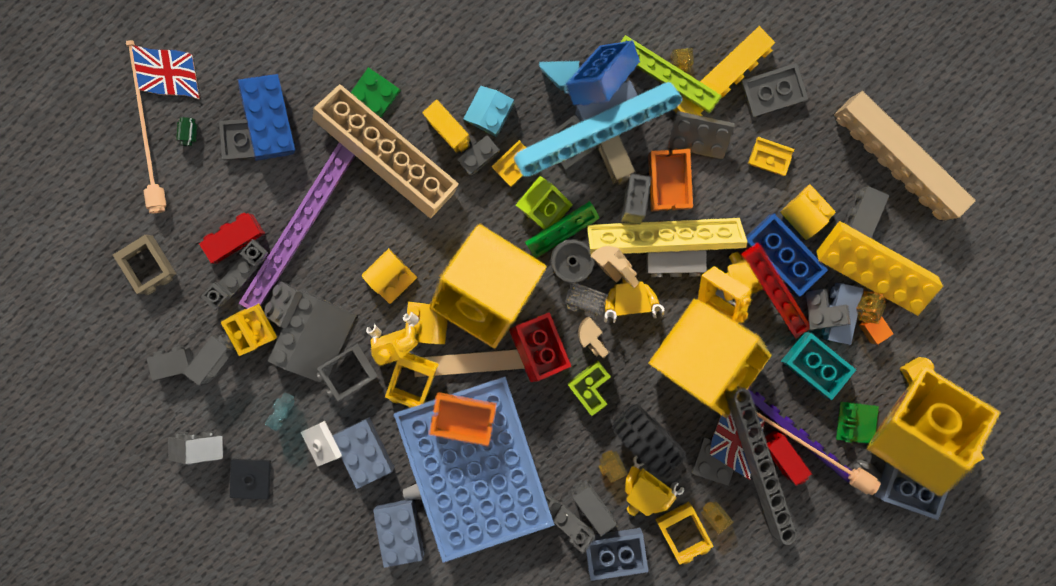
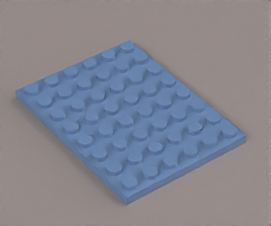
(472, 489)

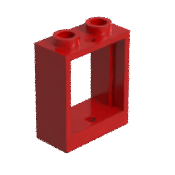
(787, 458)

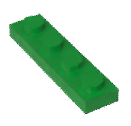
(562, 229)

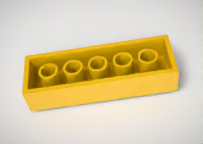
(879, 268)

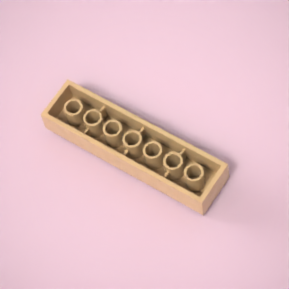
(384, 150)
(903, 157)

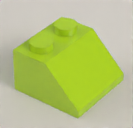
(544, 203)

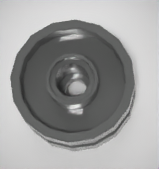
(561, 265)

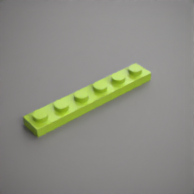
(666, 72)

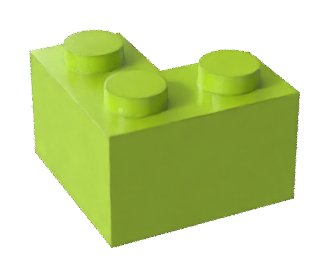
(585, 386)

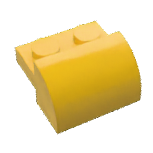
(808, 212)
(389, 276)
(431, 325)
(248, 329)

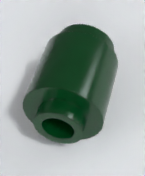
(186, 131)

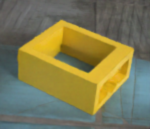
(447, 126)
(718, 279)
(417, 364)
(675, 516)

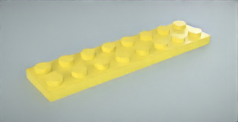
(668, 235)

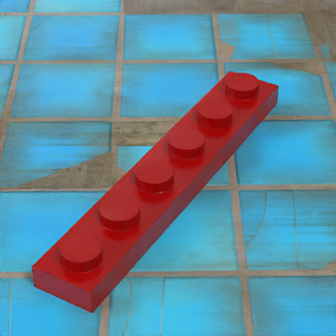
(776, 290)

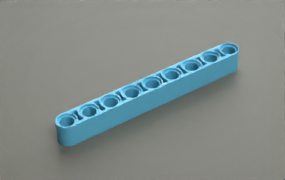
(597, 129)

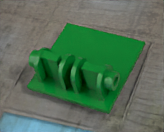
(856, 422)

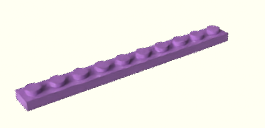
(298, 227)

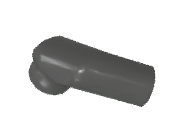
(870, 468)

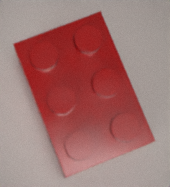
(540, 347)

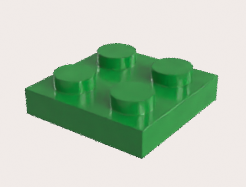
(375, 92)

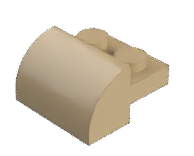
(615, 264)
(588, 333)

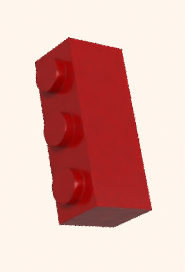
(231, 238)

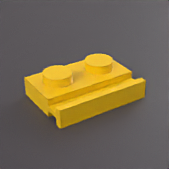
(771, 156)
(507, 167)

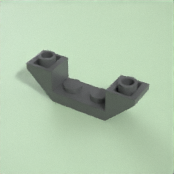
(237, 277)
(571, 524)

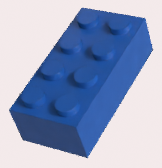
(603, 73)
(266, 117)
(788, 255)

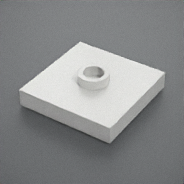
(321, 443)

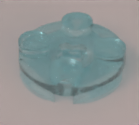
(282, 409)

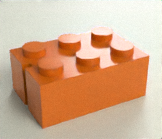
(670, 180)
(463, 418)

